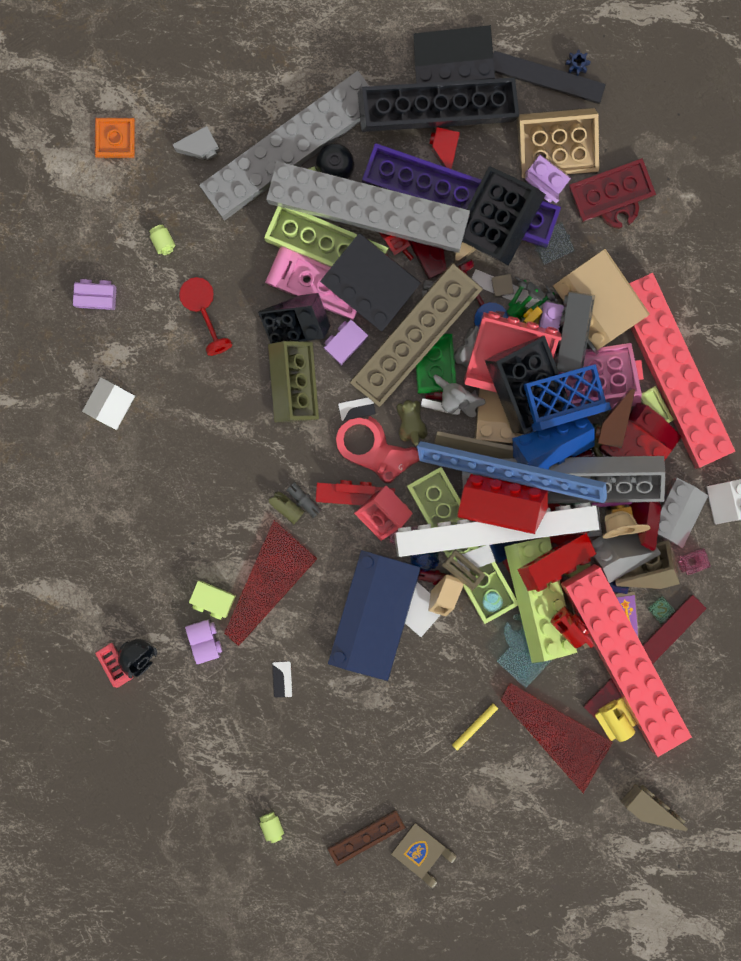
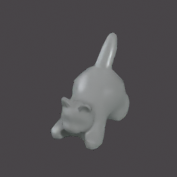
(463, 353)
(455, 397)

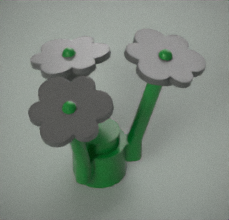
(518, 309)

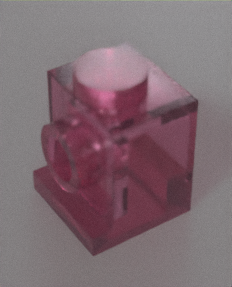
(700, 558)

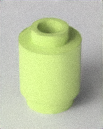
(162, 240)
(271, 827)

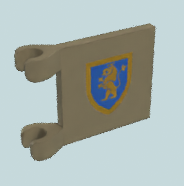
(420, 852)

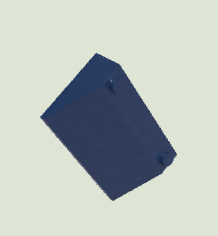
(374, 615)

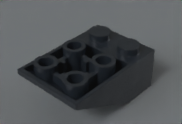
(296, 319)

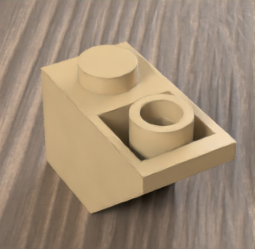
(445, 595)

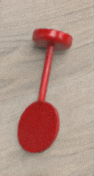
(196, 296)

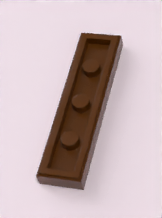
(366, 837)

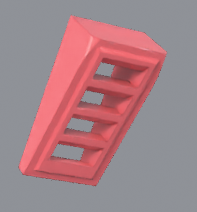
(108, 668)

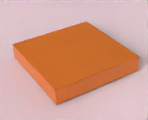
(114, 137)

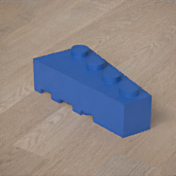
(554, 444)

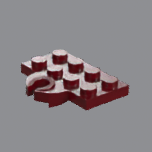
(613, 193)

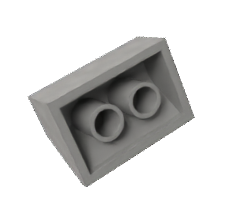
(680, 511)

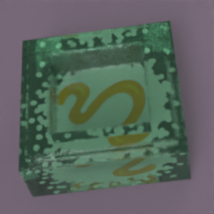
(661, 609)

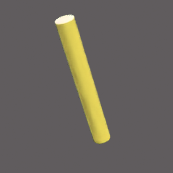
(474, 727)

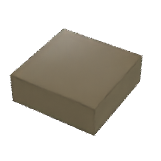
(502, 285)

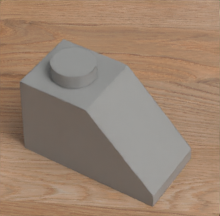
(198, 145)

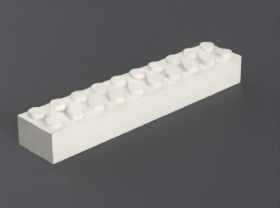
(473, 534)

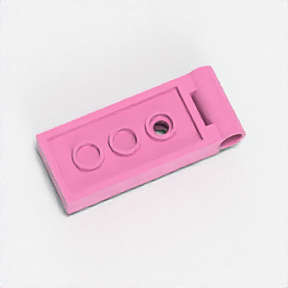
(288, 276)

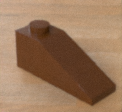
(615, 423)

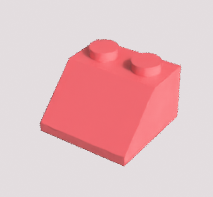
(384, 513)

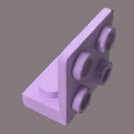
(547, 178)

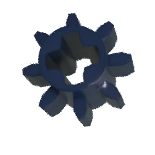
(582, 60)

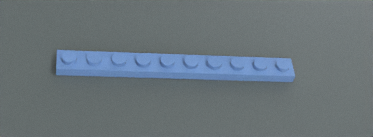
(513, 472)

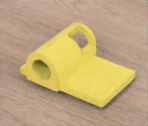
(615, 728)

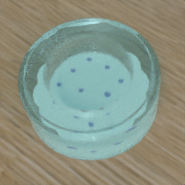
(492, 602)

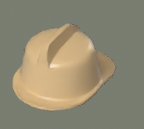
(622, 524)

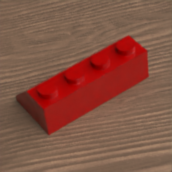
(503, 504)

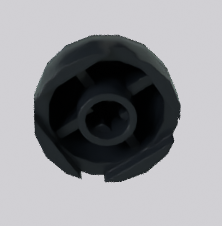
(335, 161)
(136, 657)

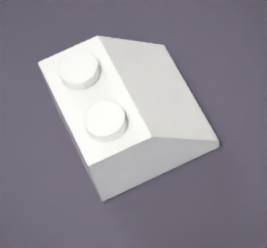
(725, 501)

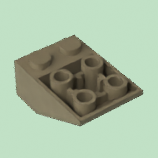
(643, 806)

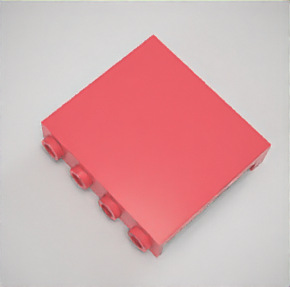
(498, 335)

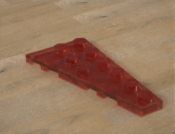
(275, 572)
(567, 742)

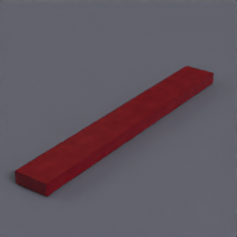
(654, 647)

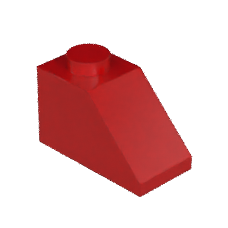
(444, 146)

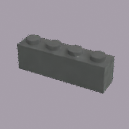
(575, 331)

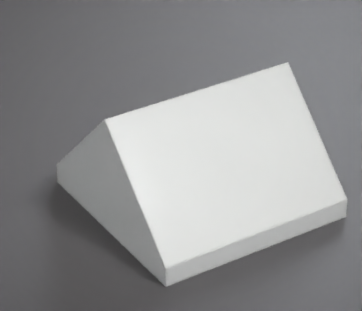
(108, 403)

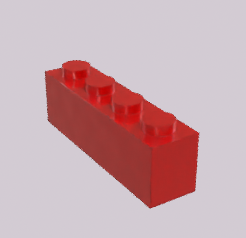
(557, 562)

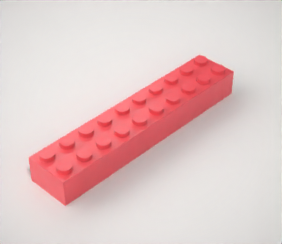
(678, 377)
(626, 660)

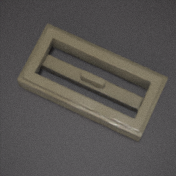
(459, 575)

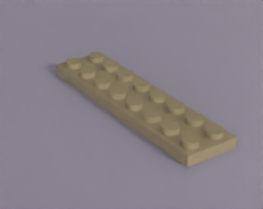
(416, 334)

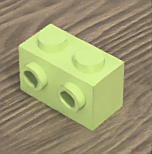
(211, 599)

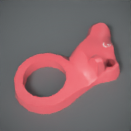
(382, 459)

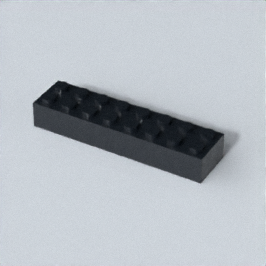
(438, 104)

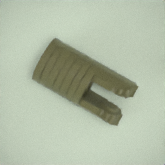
(286, 507)

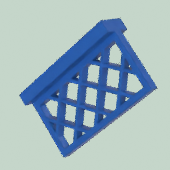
(575, 412)

